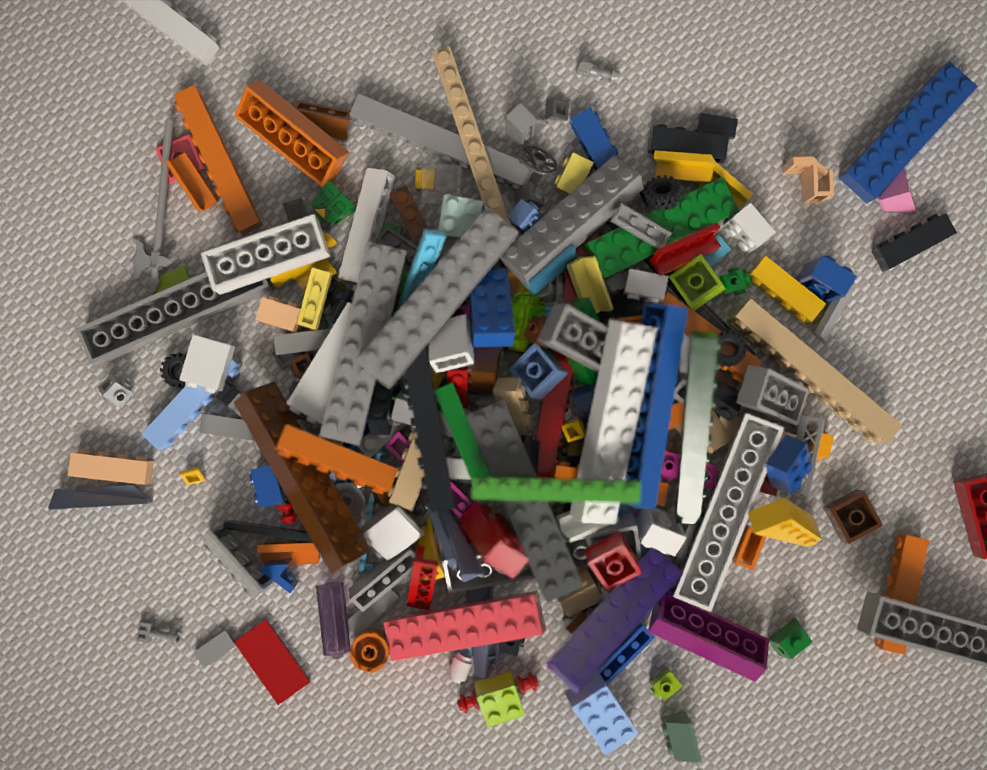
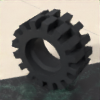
(662, 200)
(740, 347)
(168, 367)

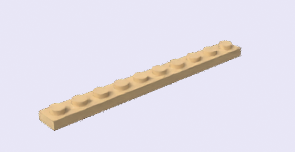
(469, 132)

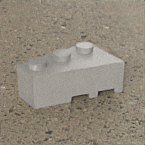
(523, 124)

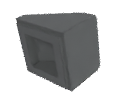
(556, 109)

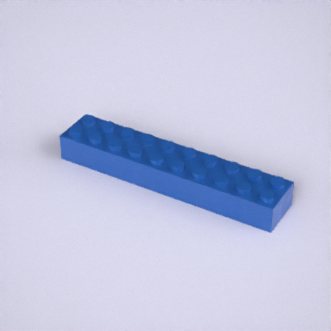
(657, 400)

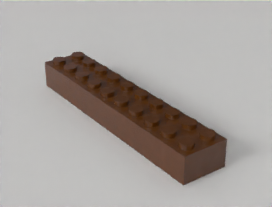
(307, 488)

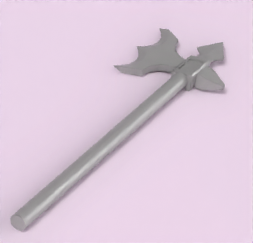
(156, 261)

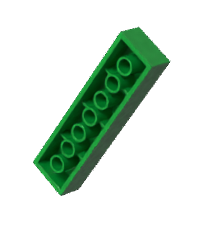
(693, 213)

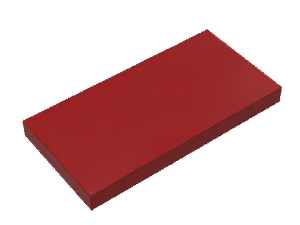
(272, 661)

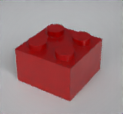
(613, 561)

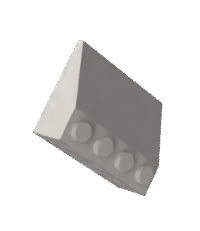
(238, 559)

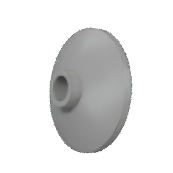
(357, 498)

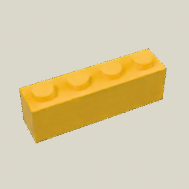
(786, 290)

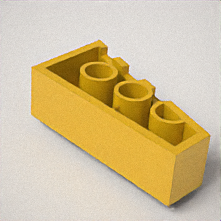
(785, 522)

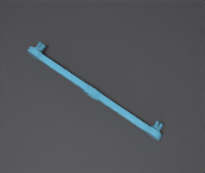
(364, 565)

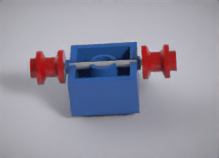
(270, 492)

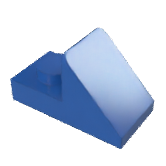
(276, 571)

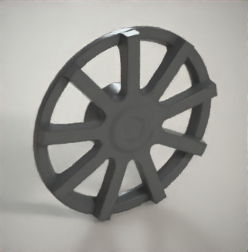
(537, 159)

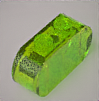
(523, 308)

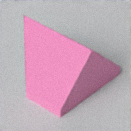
(898, 195)

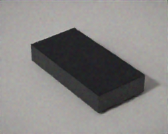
(714, 123)

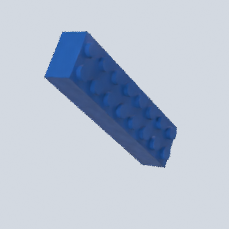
(908, 132)

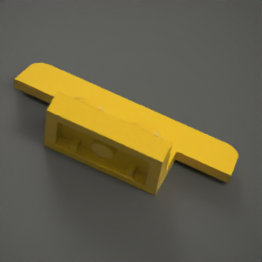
(302, 274)

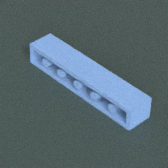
(181, 411)

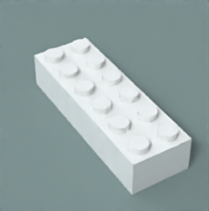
(265, 254)

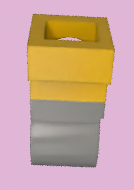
(576, 426)

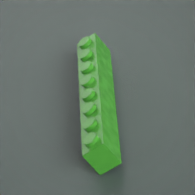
(556, 489)

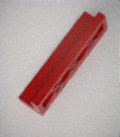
(685, 250)
(418, 583)

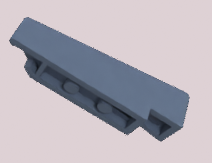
(488, 654)

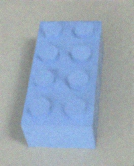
(602, 714)

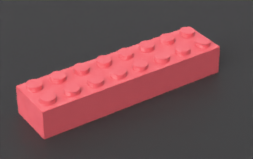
(465, 626)

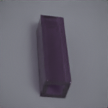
(333, 619)

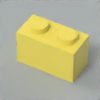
(575, 173)

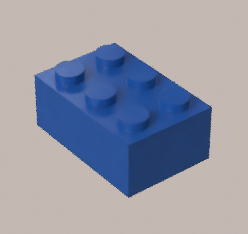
(826, 278)

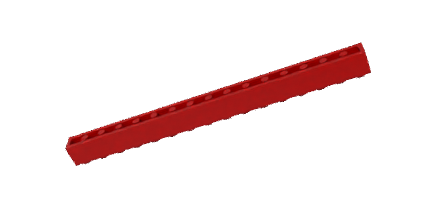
(555, 402)

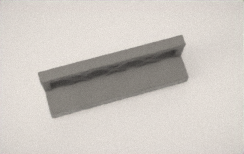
(803, 434)

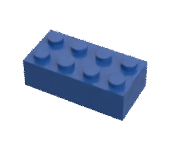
(492, 311)

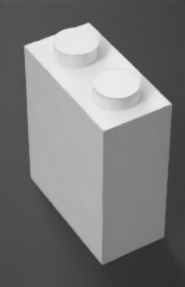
(452, 345)
(207, 364)

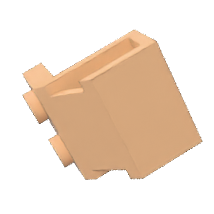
(816, 179)

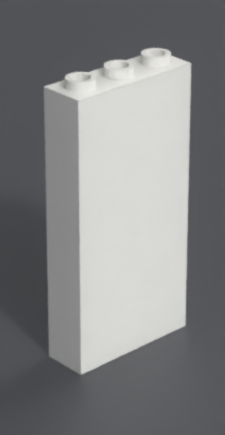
(315, 386)

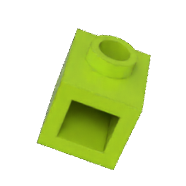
(665, 684)

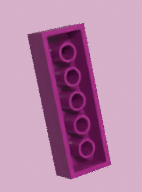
(710, 636)

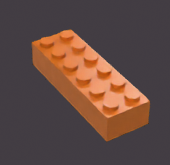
(291, 133)

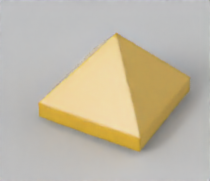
(192, 475)

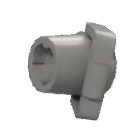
(552, 292)

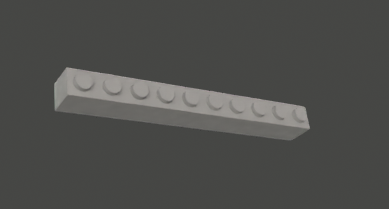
(433, 140)

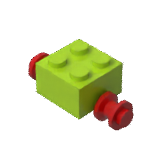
(499, 697)

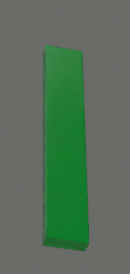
(462, 431)

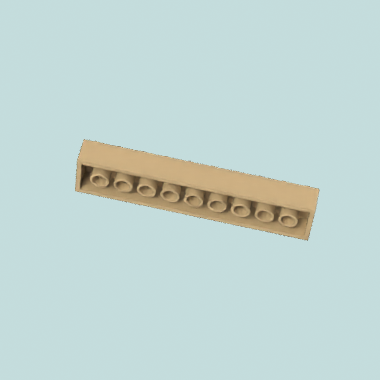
(813, 372)

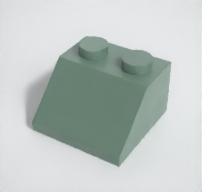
(681, 738)

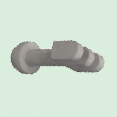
(586, 69)
(172, 637)

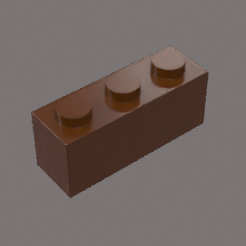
(409, 213)

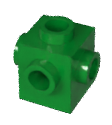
(729, 281)

